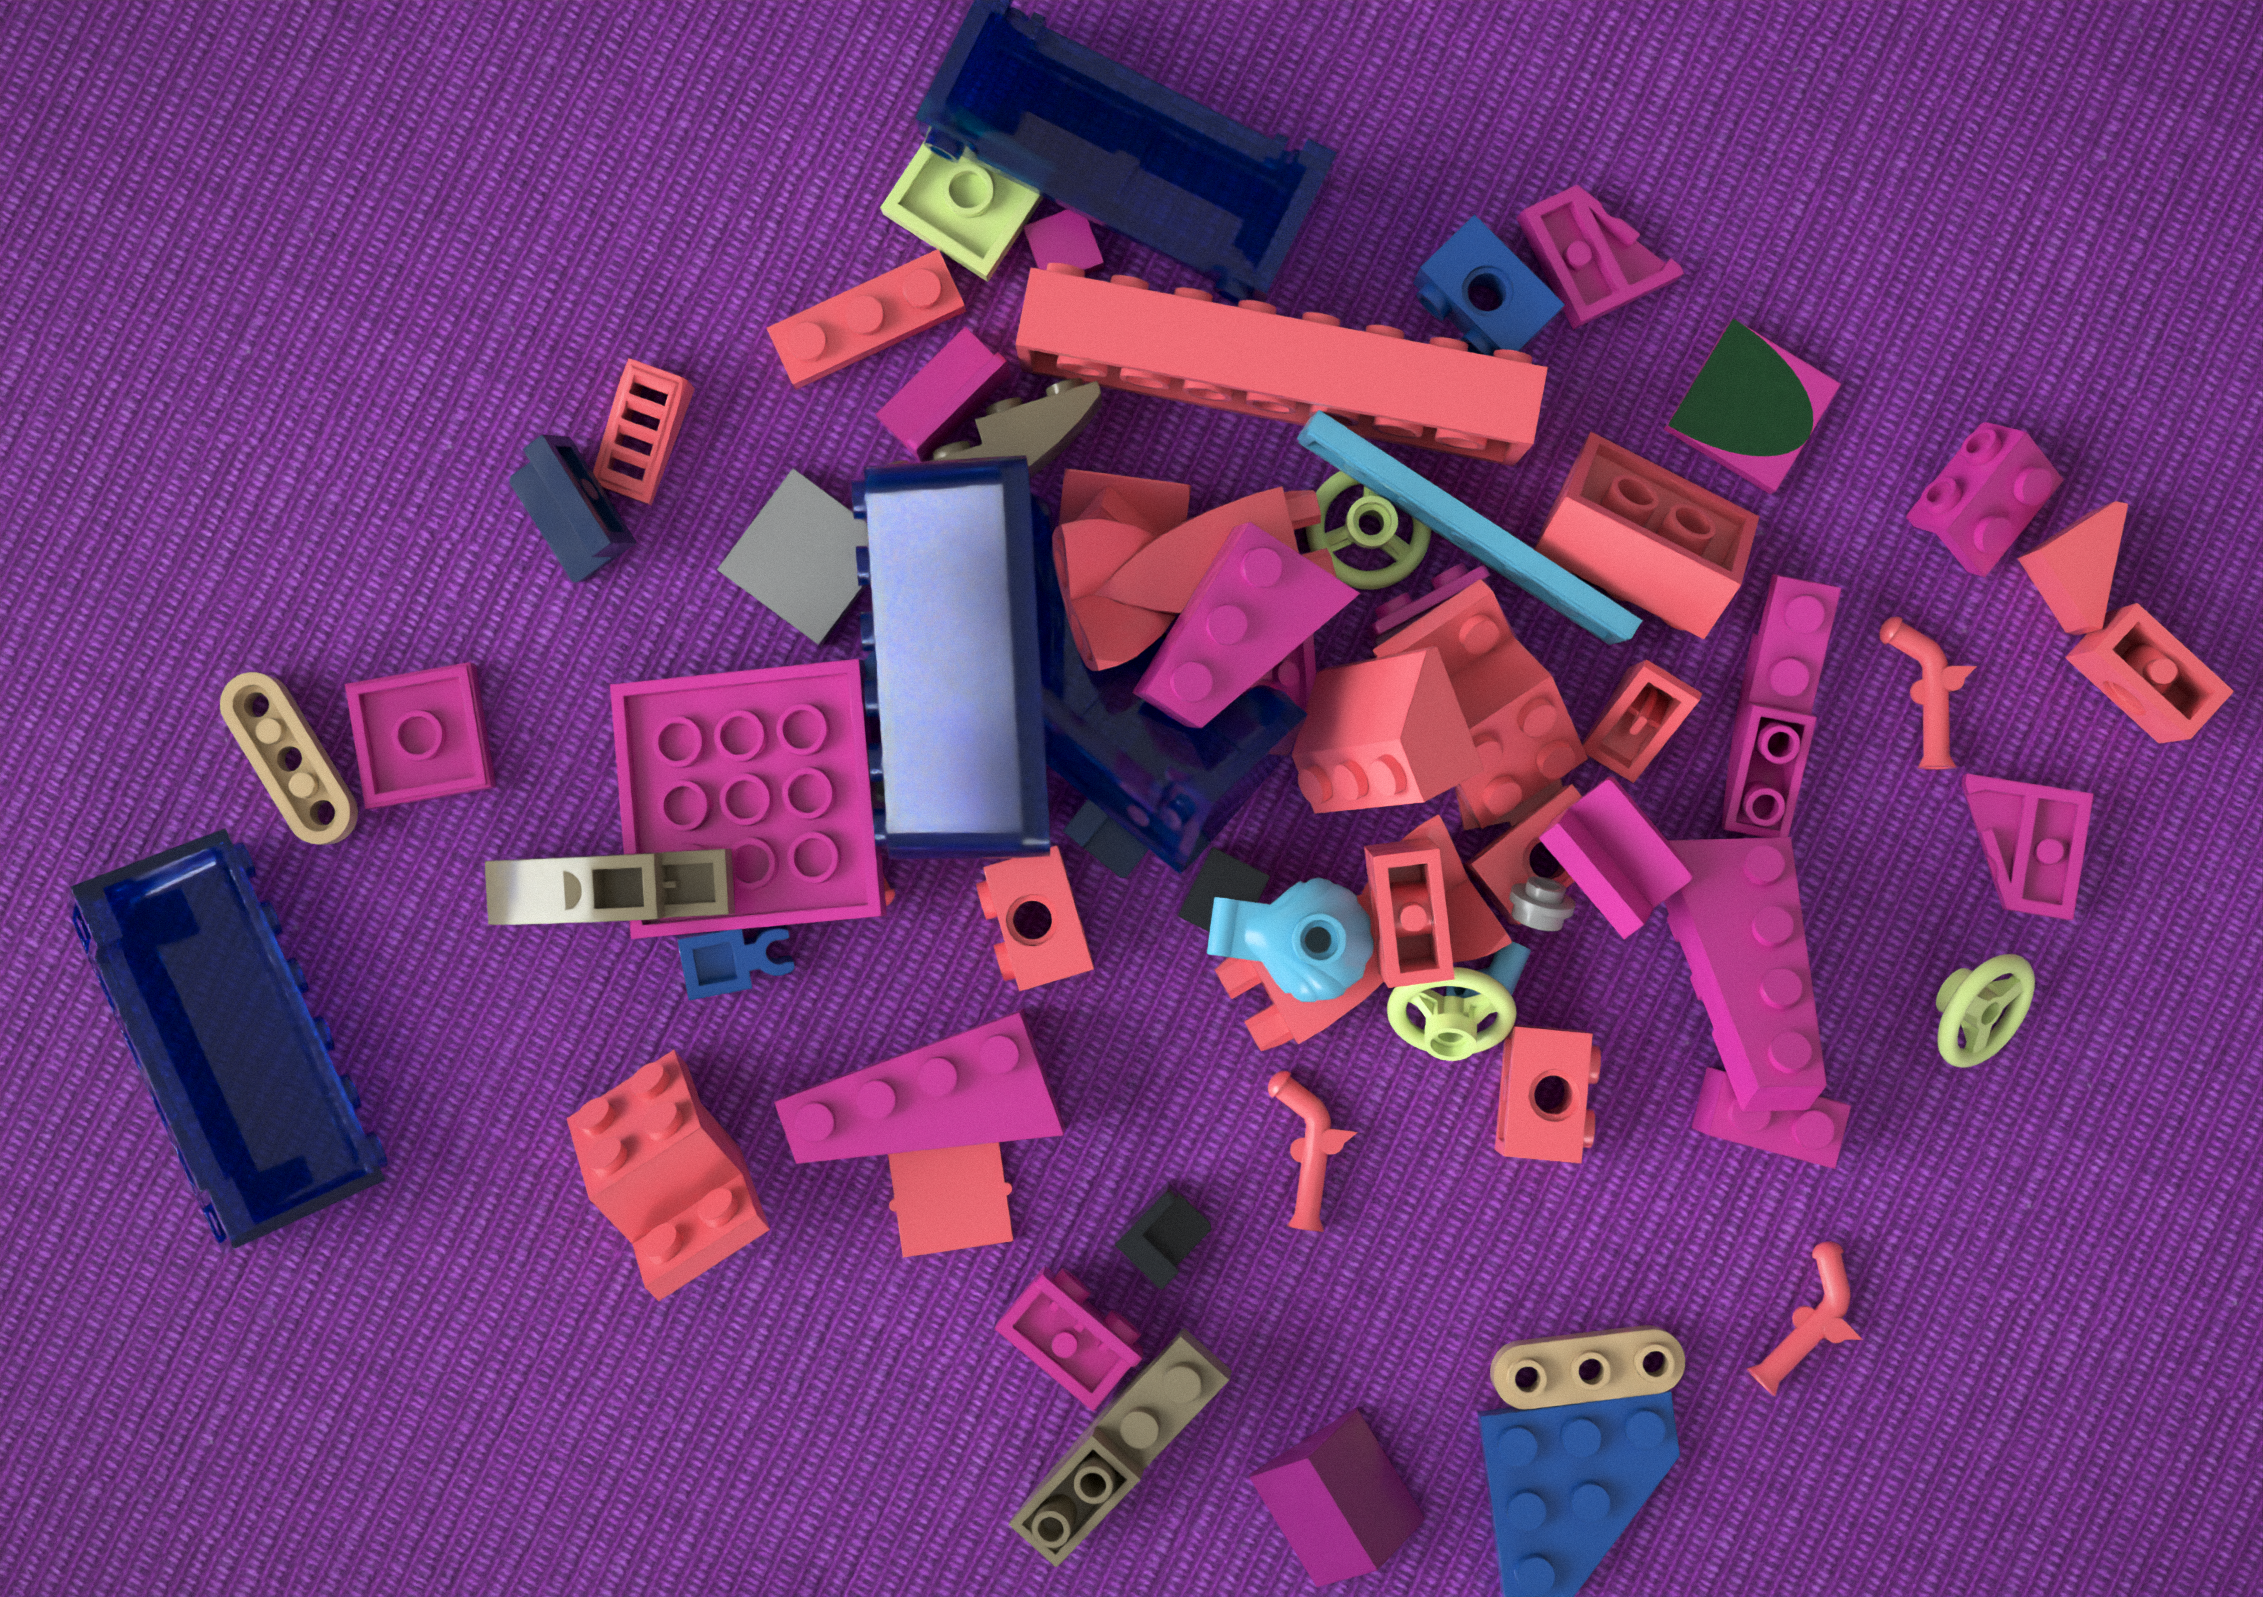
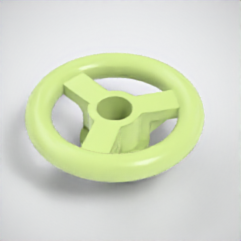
(1406, 555)
(1976, 1004)
(1453, 1020)

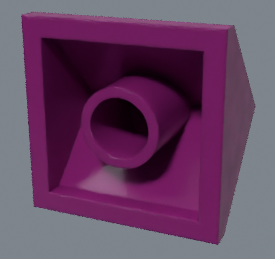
(1339, 1501)

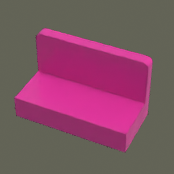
(944, 394)
(1616, 855)

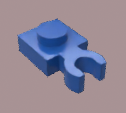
(722, 960)

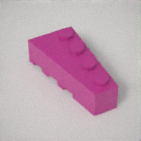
(1751, 967)

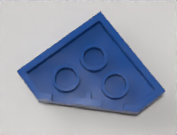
(1570, 1484)

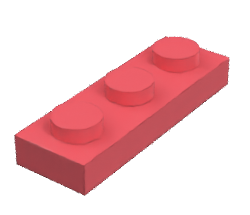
(866, 319)

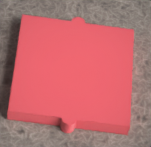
(950, 1198)

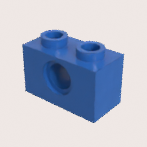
(1480, 258)

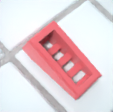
(619, 424)

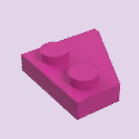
(1591, 255)
(2031, 842)

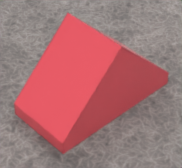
(2078, 568)
(1639, 719)

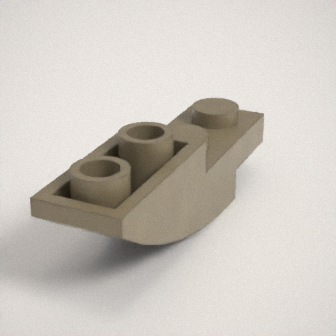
(1031, 429)
(610, 887)
(1119, 1446)

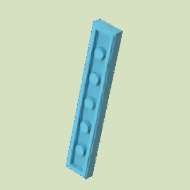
(1467, 529)

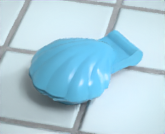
(1275, 934)

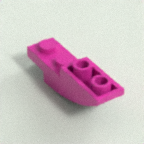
(1776, 707)

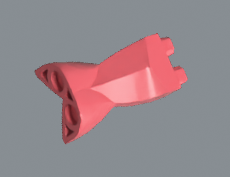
(1129, 584)
(1472, 933)

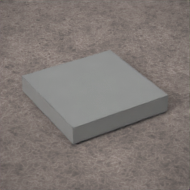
(801, 557)

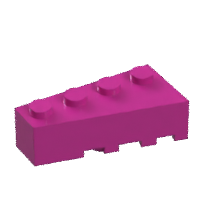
(940, 1095)

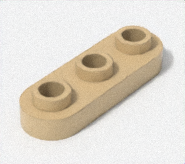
(268, 741)
(1560, 1357)

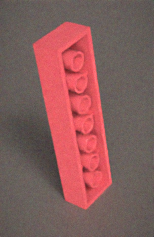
(1279, 364)

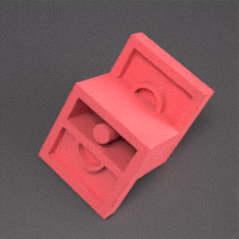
(1505, 700)
(666, 1175)

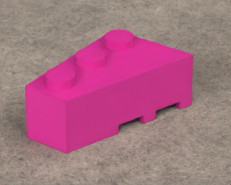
(1238, 625)

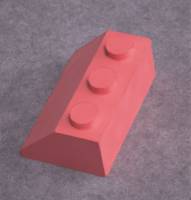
(1648, 536)
(1383, 734)

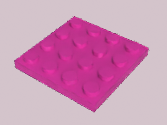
(758, 768)

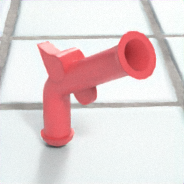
(1931, 691)
(1309, 1150)
(1811, 1323)

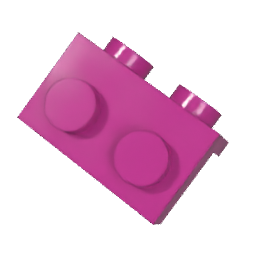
(1986, 495)
(1071, 1336)

